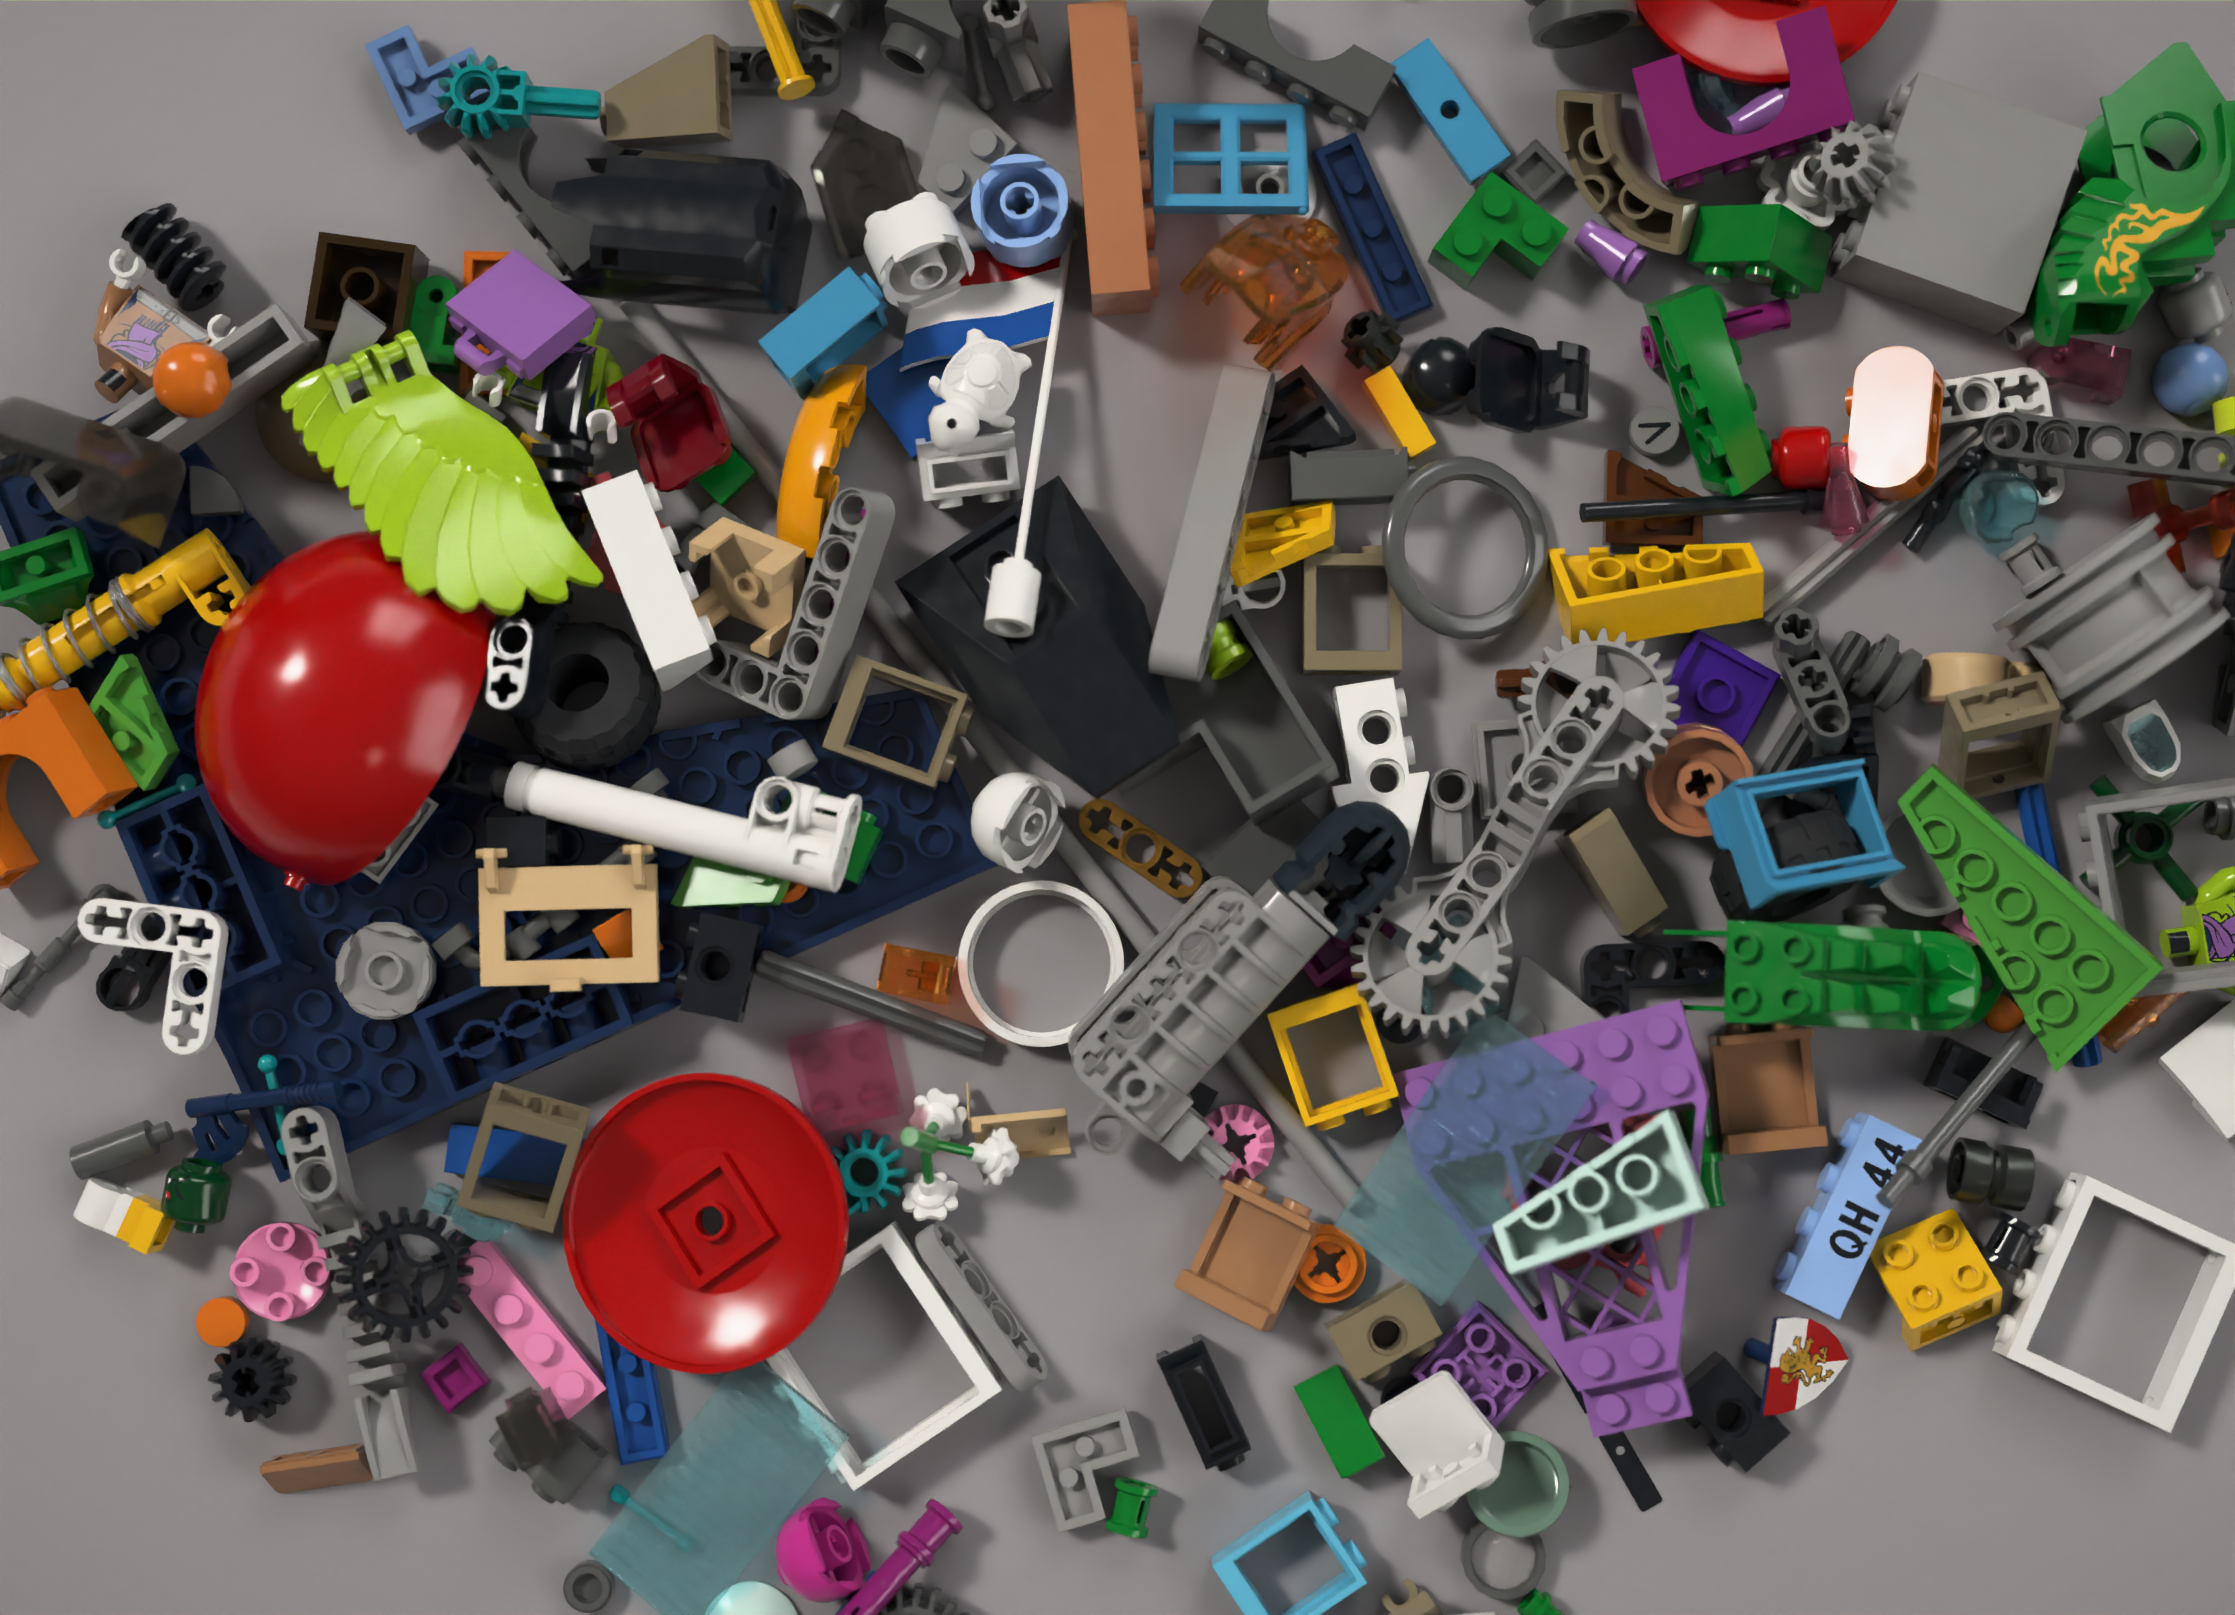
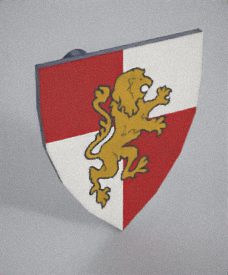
(1799, 1361)

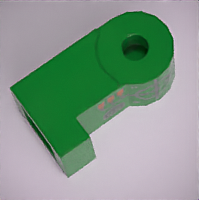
(432, 324)

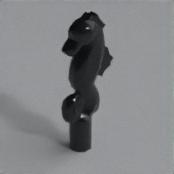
(1937, 509)

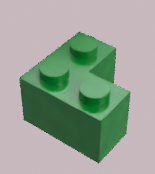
(1501, 223)
(1762, 245)

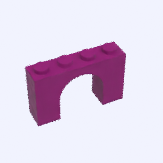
(1690, 148)

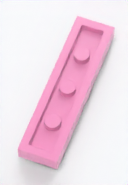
(530, 1329)

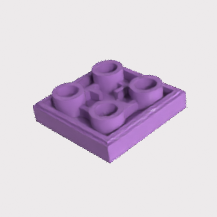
(1484, 1362)

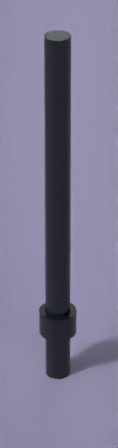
(1805, 500)

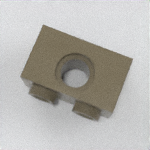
(1354, 1328)

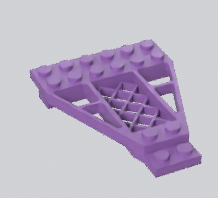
(1633, 1369)

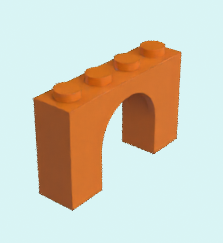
(73, 752)

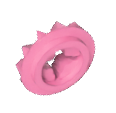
(1244, 1121)

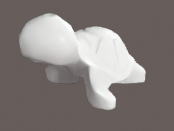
(976, 385)

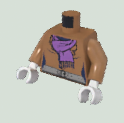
(137, 328)

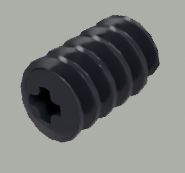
(174, 256)

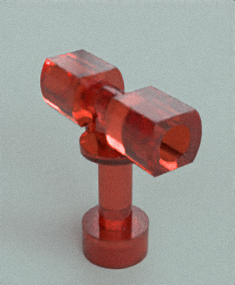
(2153, 497)

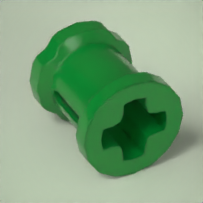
(1131, 1507)

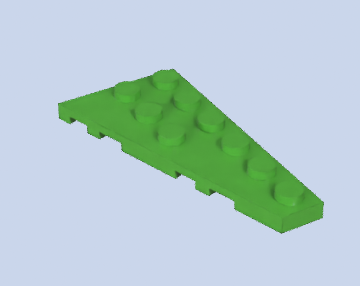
(2043, 936)

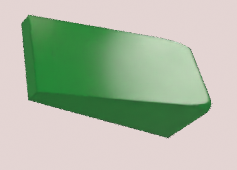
(1339, 1421)

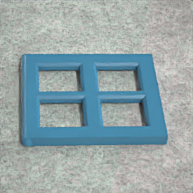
(1230, 159)

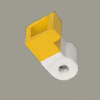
(124, 1214)

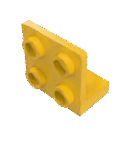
(1936, 1279)

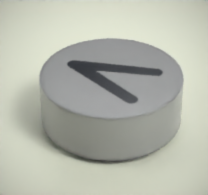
(1653, 431)

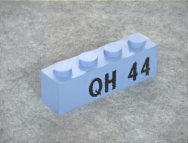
(1846, 1216)

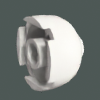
(1017, 820)

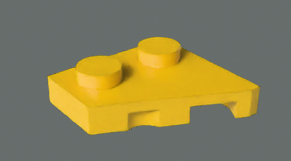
(1280, 538)

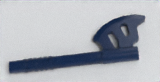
(223, 1106)

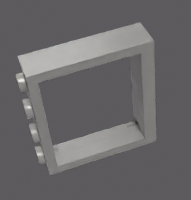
(2102, 873)

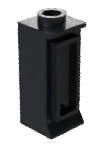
(1228, 1452)

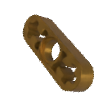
(1116, 818)

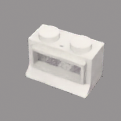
(981, 467)

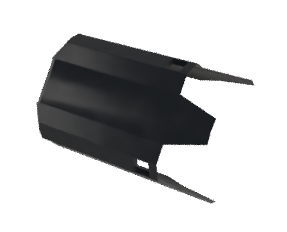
(691, 230)

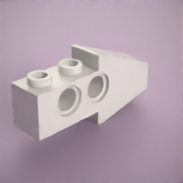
(1383, 702)

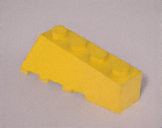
(1656, 590)

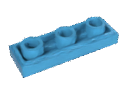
(1434, 87)

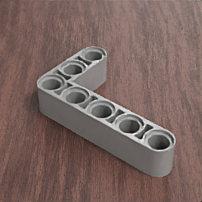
(813, 619)

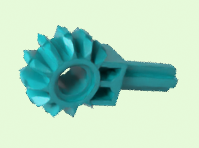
(510, 99)
(860, 1193)

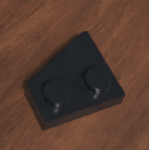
(1303, 418)

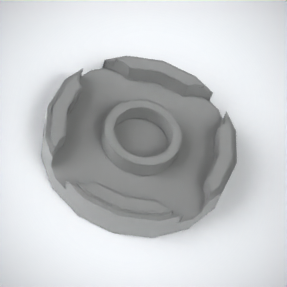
(386, 970)

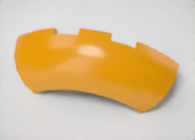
(813, 452)

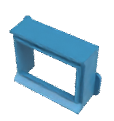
(1740, 829)

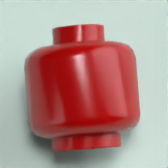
(1801, 457)

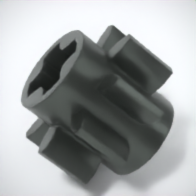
(1371, 340)

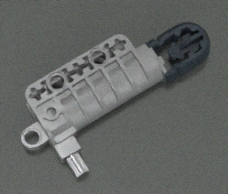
(1223, 982)

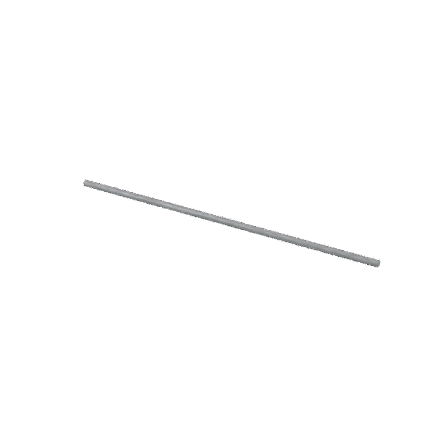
(1001, 763)

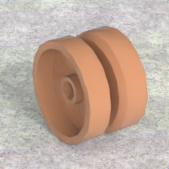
(1667, 786)

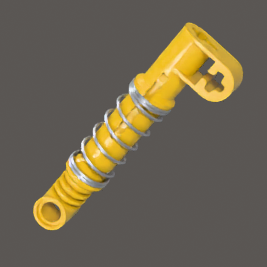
(128, 605)

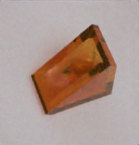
(918, 974)

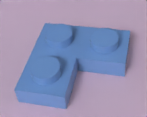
(412, 81)

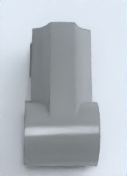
(1450, 822)

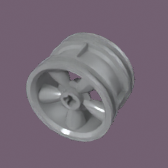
(2111, 619)

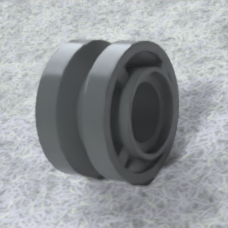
(1886, 672)

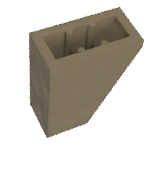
(674, 100)
(1613, 873)

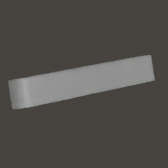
(1212, 523)

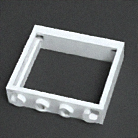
(934, 1301)
(2193, 1329)

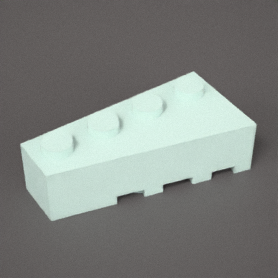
(1618, 1194)

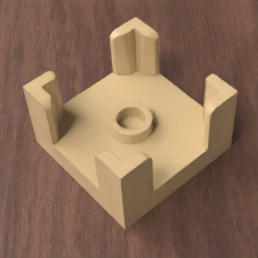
(751, 580)

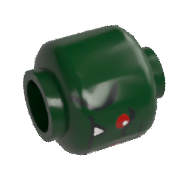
(196, 1194)

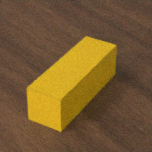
(1398, 413)

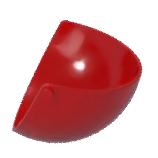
(334, 707)

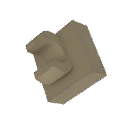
(1417, 1604)

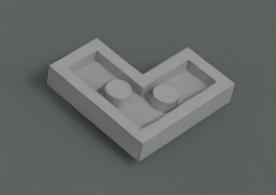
(1070, 1455)

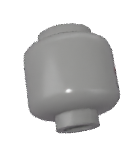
(2197, 307)

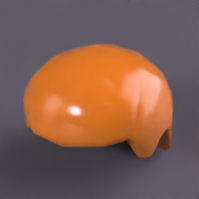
(191, 379)

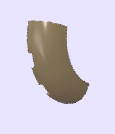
(1612, 178)

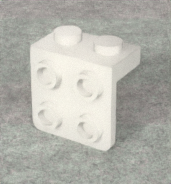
(1439, 1442)

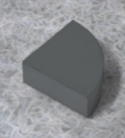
(212, 494)

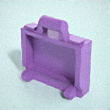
(518, 317)

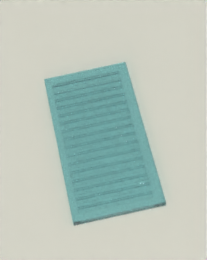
(1464, 1156)
(719, 1492)

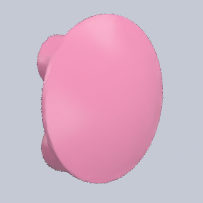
(281, 1271)

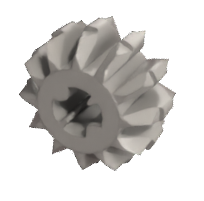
(1853, 164)

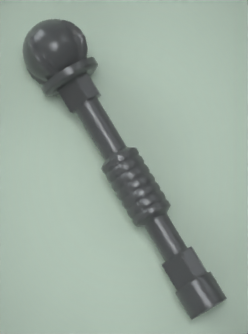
(54, 952)

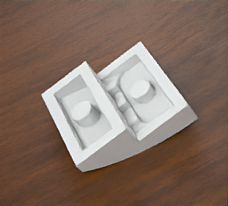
(2206, 1069)

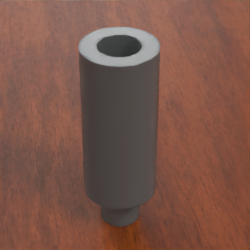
(119, 1148)

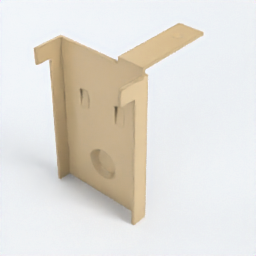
(1034, 1132)

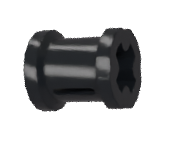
(2008, 1242)

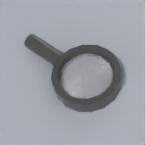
(1502, 1564)

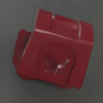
(675, 421)

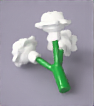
(938, 1121)

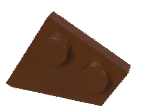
(1631, 482)

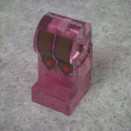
(2084, 365)

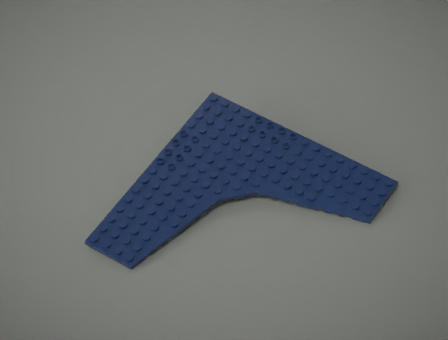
(286, 942)

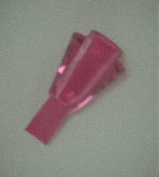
(1843, 503)

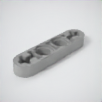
(981, 1306)

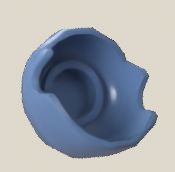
(2189, 379)

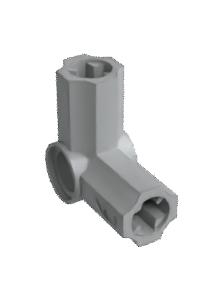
(1013, 42)

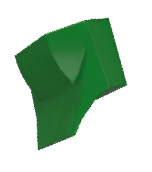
(46, 575)

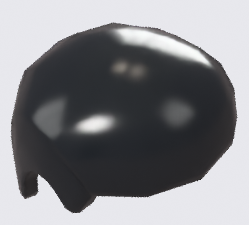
(1439, 376)

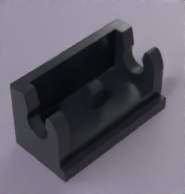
(1959, 1065)

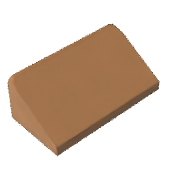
(317, 1468)

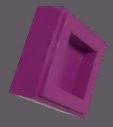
(455, 1378)

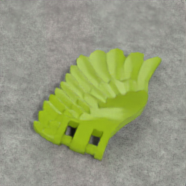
(438, 483)

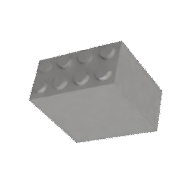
(1963, 208)

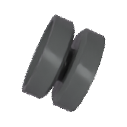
(1578, 21)

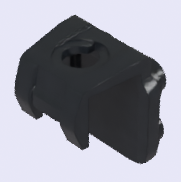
(1516, 377)

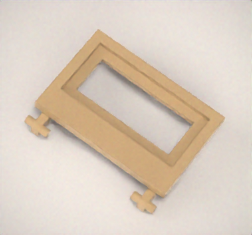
(568, 889)

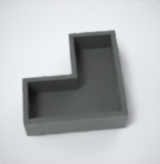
(1250, 731)

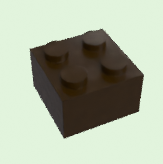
(372, 273)

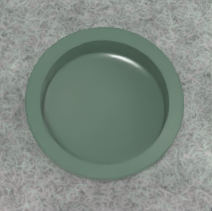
(1528, 1490)

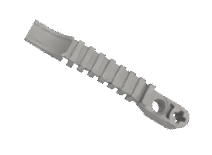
(338, 1212)

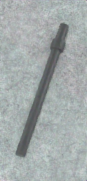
(1916, 1163)

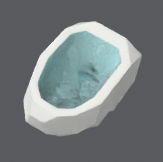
(2145, 741)

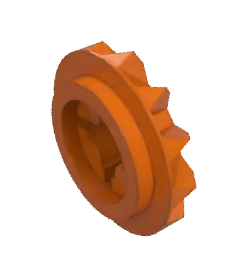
(1350, 1267)

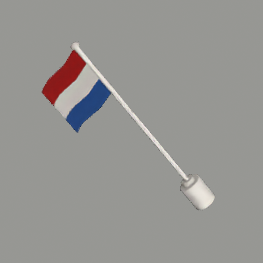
(1019, 310)

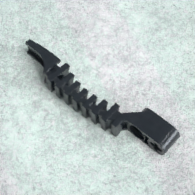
(519, 680)

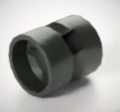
(1999, 1175)

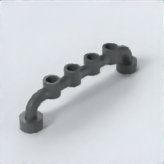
(522, 941)

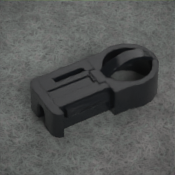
(143, 963)

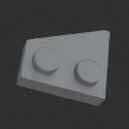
(961, 150)

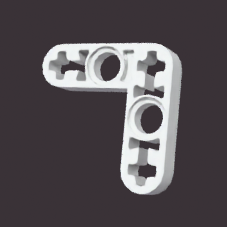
(2035, 404)
(186, 956)

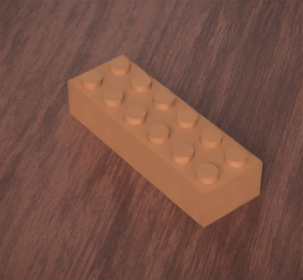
(1109, 152)

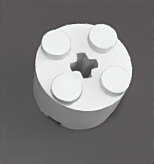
(917, 251)

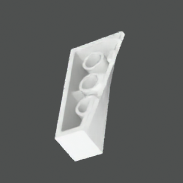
(649, 577)

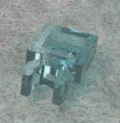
(443, 1202)

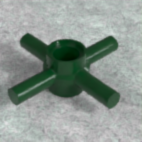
(2162, 840)

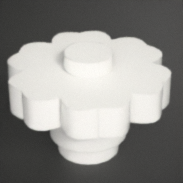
(1791, 184)

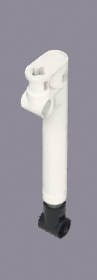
(788, 846)

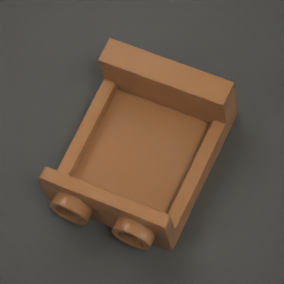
(1764, 1089)
(1250, 1254)

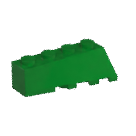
(1709, 389)

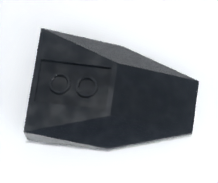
(1082, 678)

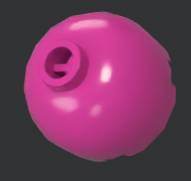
(821, 1553)

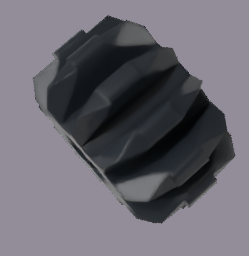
(236, 1380)

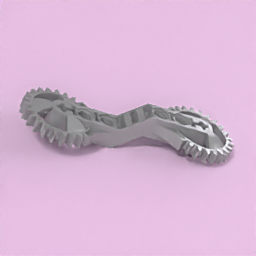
(1515, 832)

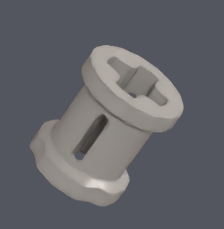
(2030, 564)

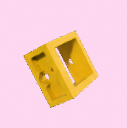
(1332, 1113)

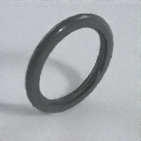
(1396, 566)

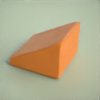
(616, 935)

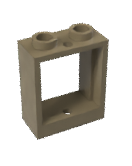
(1347, 662)
(851, 705)
(1995, 710)
(534, 1116)

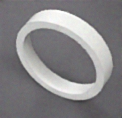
(974, 929)

